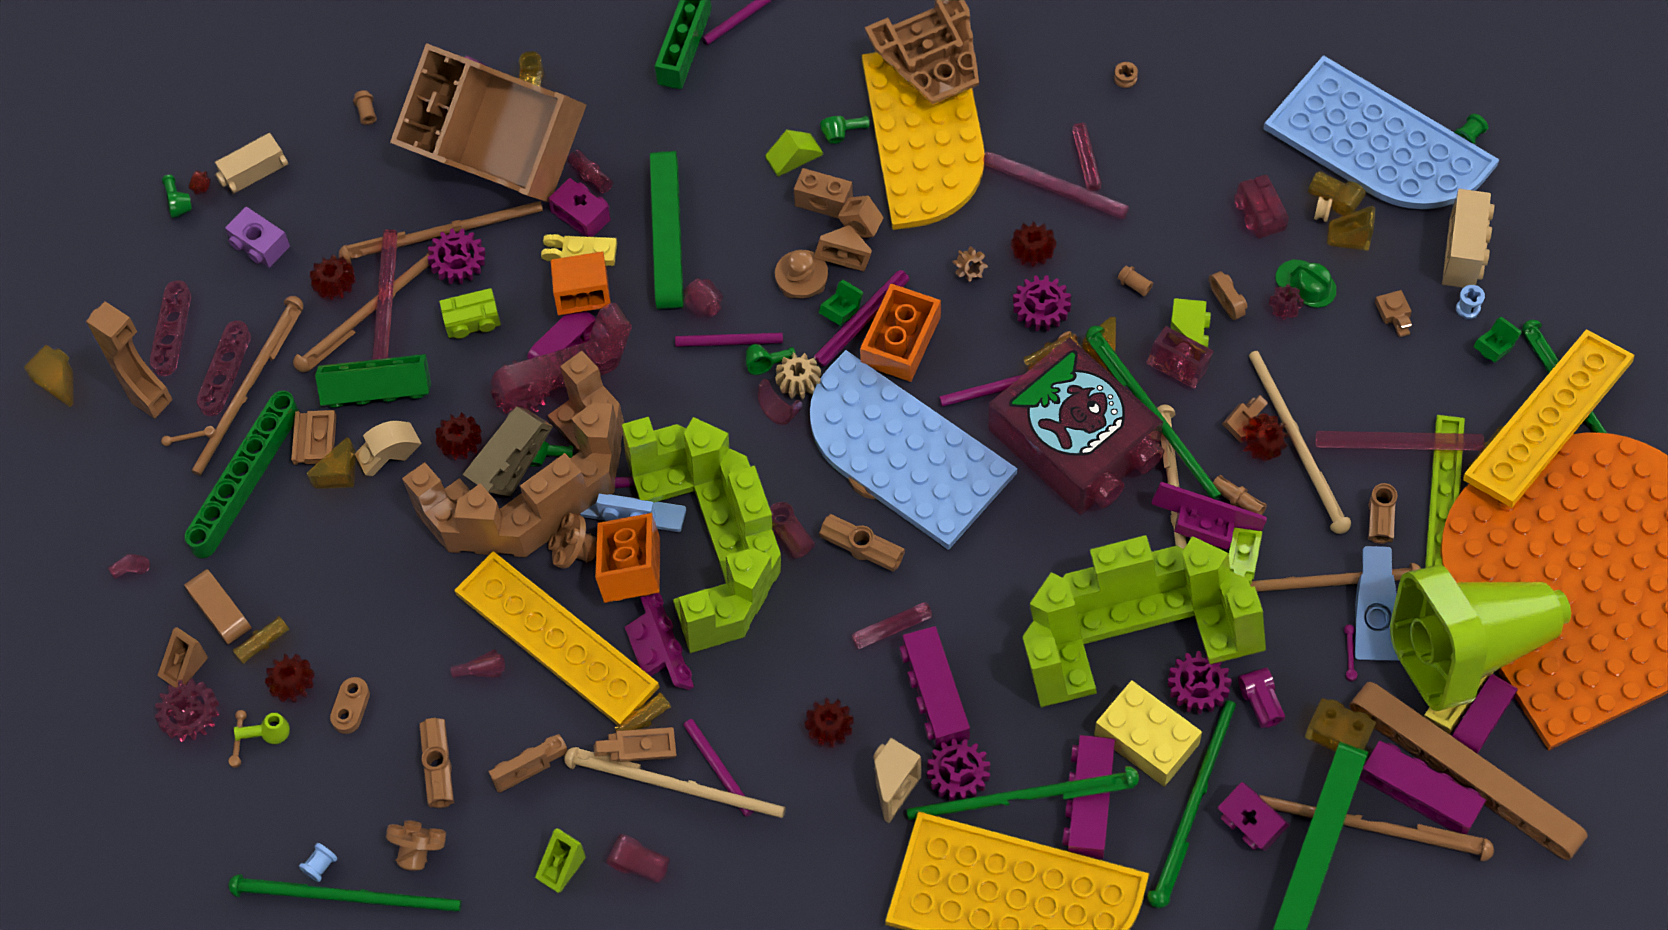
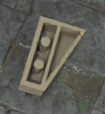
(509, 452)

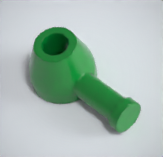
(836, 126)
(178, 202)
(760, 361)
(550, 450)

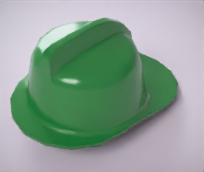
(1311, 279)

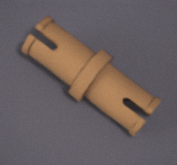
(1238, 496)

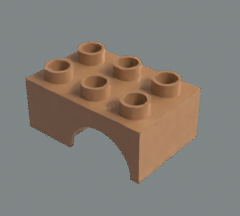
(488, 123)

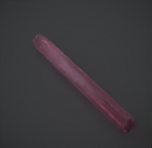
(1055, 185)
(385, 294)
(1399, 440)

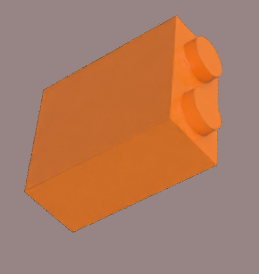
(580, 283)

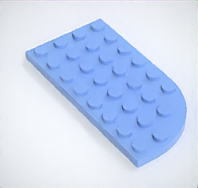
(1377, 140)
(904, 451)

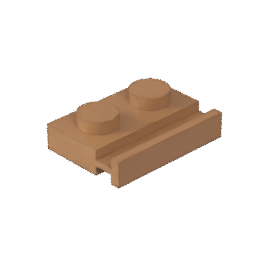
(313, 436)

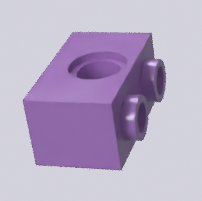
(248, 226)

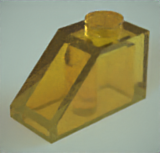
(53, 373)

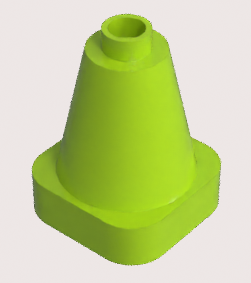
(1463, 631)

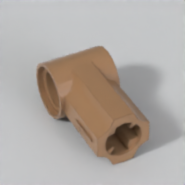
(1382, 515)

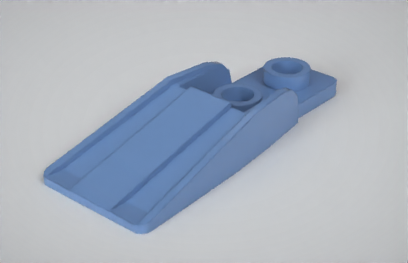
(1375, 606)

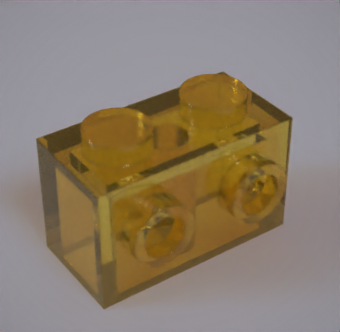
(1336, 724)

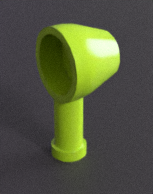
(269, 733)

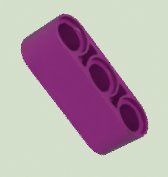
(567, 332)
(1484, 713)

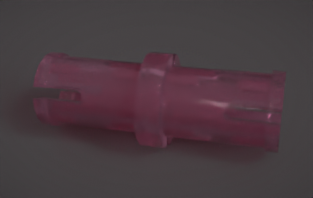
(590, 171)

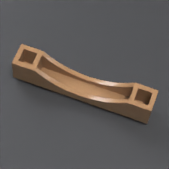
(114, 335)

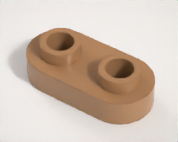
(1227, 296)
(350, 703)

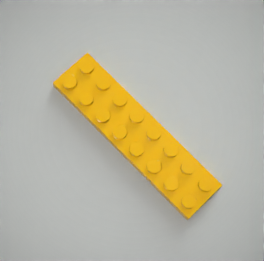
(1548, 418)
(557, 639)

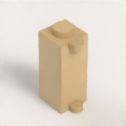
(250, 163)

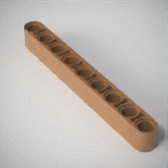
(1470, 770)

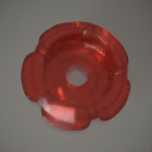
(199, 182)

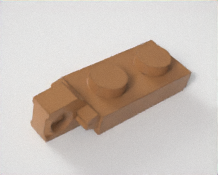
(638, 745)
(527, 763)

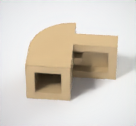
(385, 442)

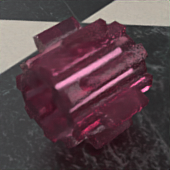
(1286, 302)

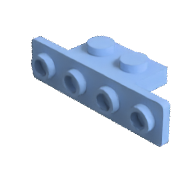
(612, 507)

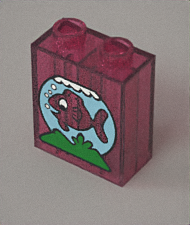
(1077, 427)

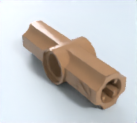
(876, 550)
(437, 778)

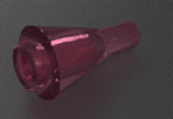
(487, 665)

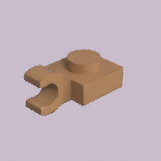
(1395, 309)
(1241, 414)

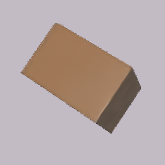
(843, 248)
(181, 659)

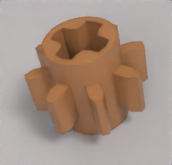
(977, 265)

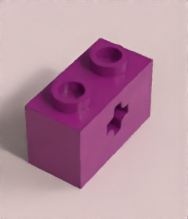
(580, 208)
(1269, 824)

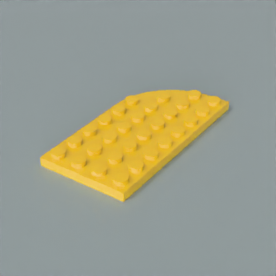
(925, 150)
(993, 881)

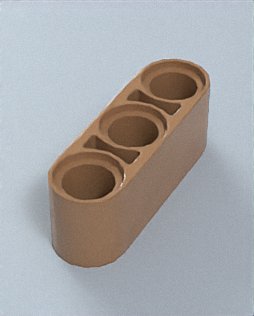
(217, 606)

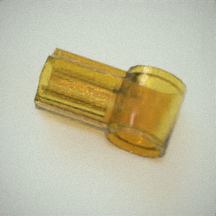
(532, 75)
(1345, 195)

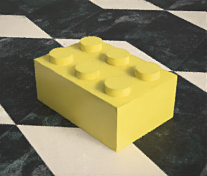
(1148, 733)

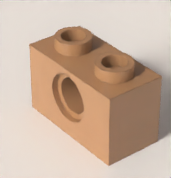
(821, 192)

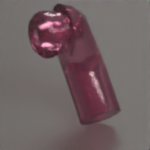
(129, 563)

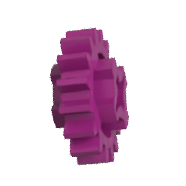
(456, 256)
(1042, 303)
(1200, 694)
(948, 767)

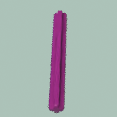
(858, 321)

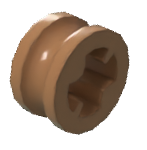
(1130, 69)

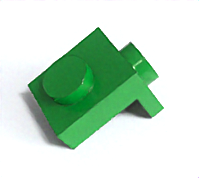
(842, 304)
(1498, 340)

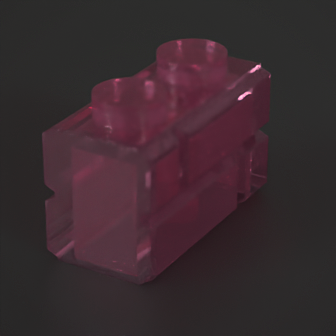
(1261, 206)

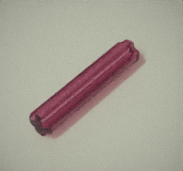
(1086, 157)
(891, 625)

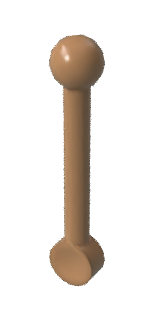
(209, 431)
(234, 760)

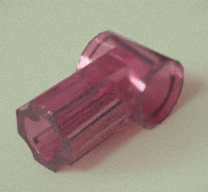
(791, 530)
(630, 856)

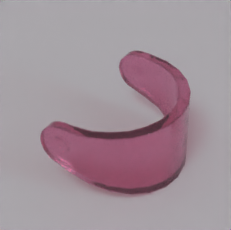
(774, 406)

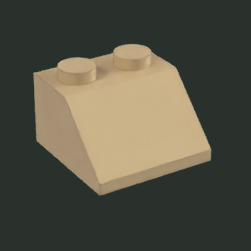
(896, 775)

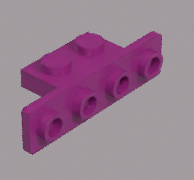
(1205, 517)
(656, 644)

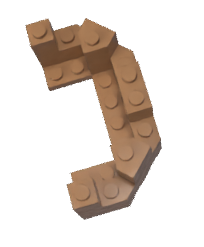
(472, 518)

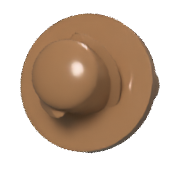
(801, 274)
(572, 542)
(414, 843)

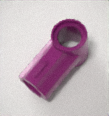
(1260, 691)

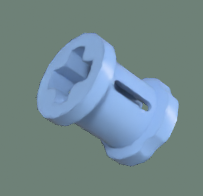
(1473, 301)
(318, 862)

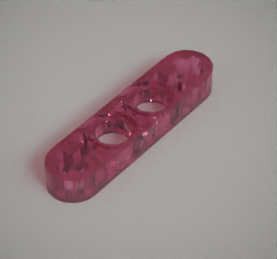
(170, 328)
(221, 367)

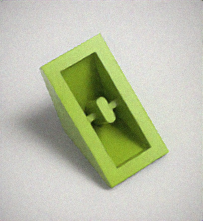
(792, 151)
(560, 860)

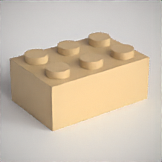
(1468, 238)

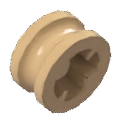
(1323, 209)

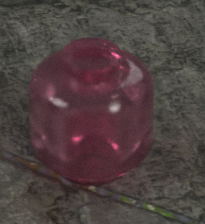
(703, 298)

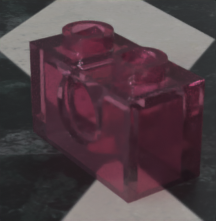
(1180, 357)

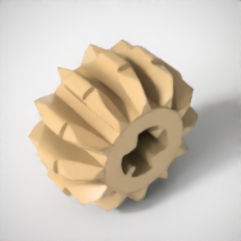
(798, 375)

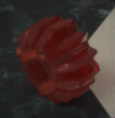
(1033, 243)
(332, 277)
(468, 433)
(1255, 438)
(282, 681)
(817, 722)

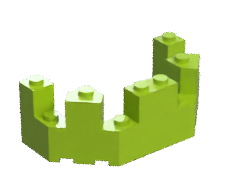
(735, 513)
(1131, 592)

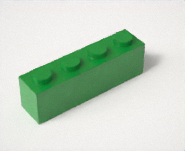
(682, 42)
(373, 380)

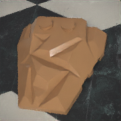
(931, 49)

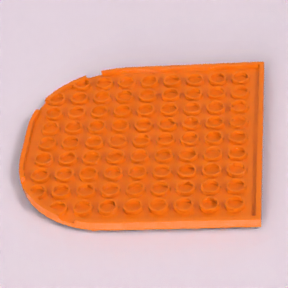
(1601, 538)

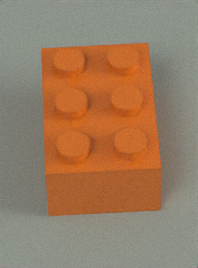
(900, 332)
(628, 557)

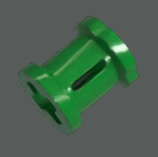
(1472, 128)

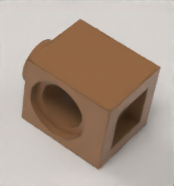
(861, 216)

